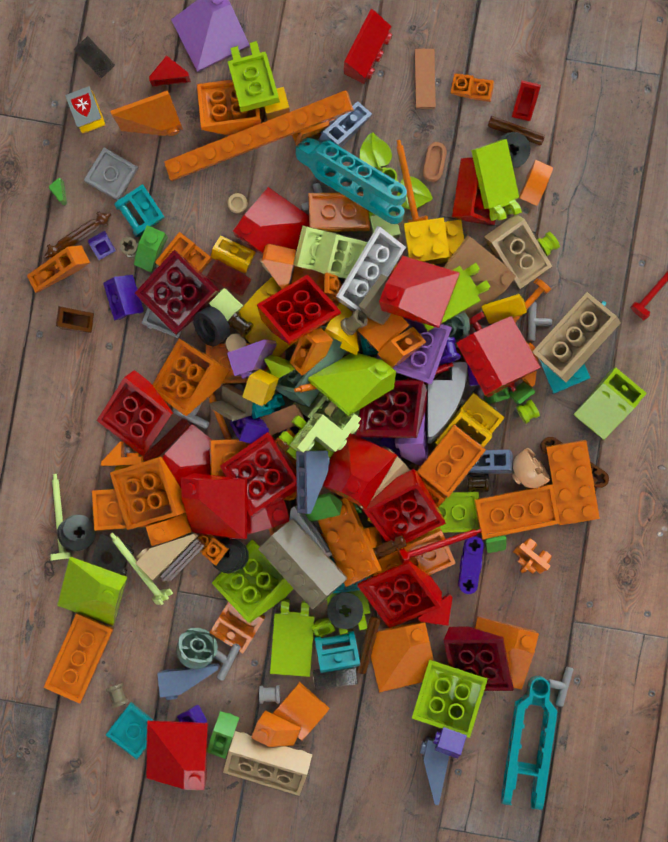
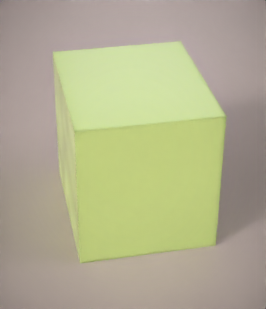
(392, 229)
(226, 304)

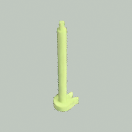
(59, 518)
(159, 595)

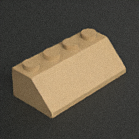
(576, 337)
(270, 766)

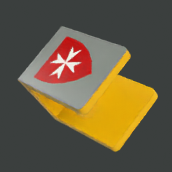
(85, 110)

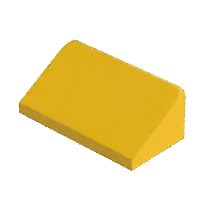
(232, 254)
(504, 308)

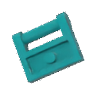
(145, 207)
(338, 657)

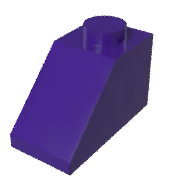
(249, 429)

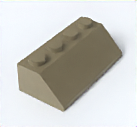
(303, 563)

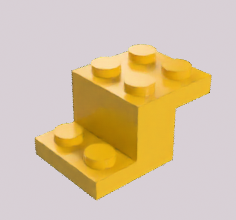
(433, 239)
(476, 420)

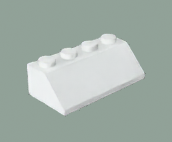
(376, 259)

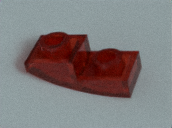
(229, 277)

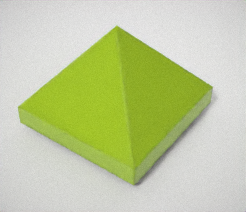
(322, 627)

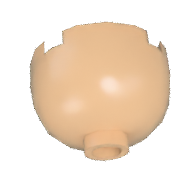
(528, 470)

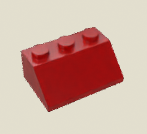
(367, 47)
(468, 199)

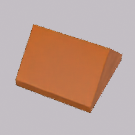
(279, 263)

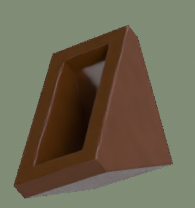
(74, 320)

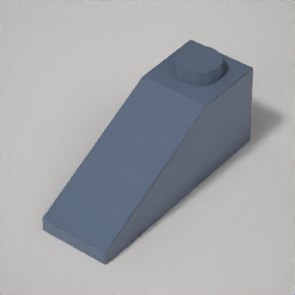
(346, 126)
(494, 462)
(311, 473)
(178, 680)
(435, 767)

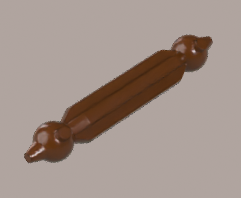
(78, 234)

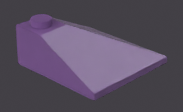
(209, 32)
(425, 361)

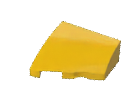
(334, 330)

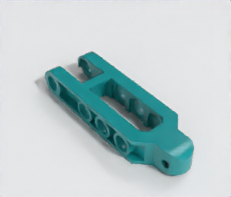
(376, 186)
(537, 694)

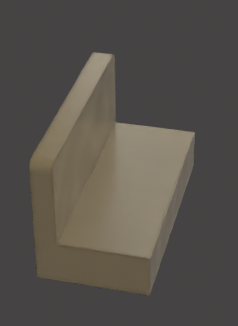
(370, 304)
(232, 404)

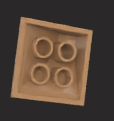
(491, 269)

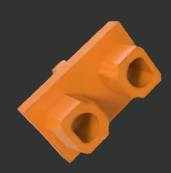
(530, 560)

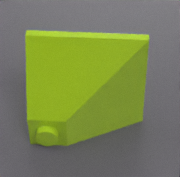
(354, 381)
(253, 587)
(92, 591)
(449, 698)

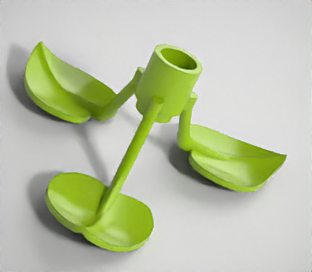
(378, 154)

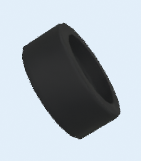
(204, 330)

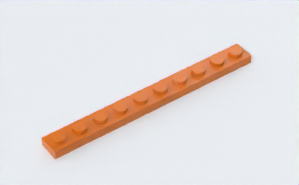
(259, 135)

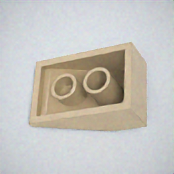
(518, 250)
(157, 559)

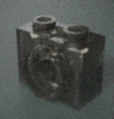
(119, 562)

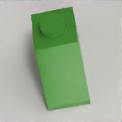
(150, 248)
(222, 734)

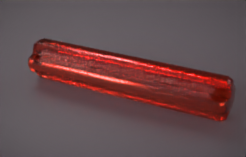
(167, 440)

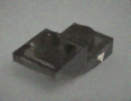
(94, 57)
(335, 678)

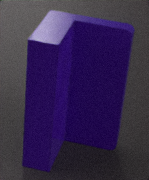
(122, 296)

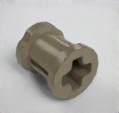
(129, 241)
(354, 322)
(117, 695)

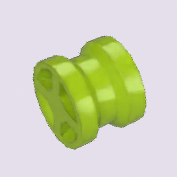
(548, 243)
(528, 411)

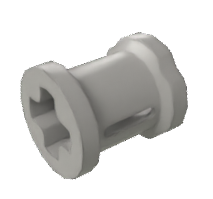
(269, 694)

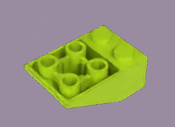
(609, 403)

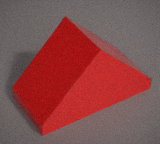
(169, 73)
(525, 100)
(440, 615)

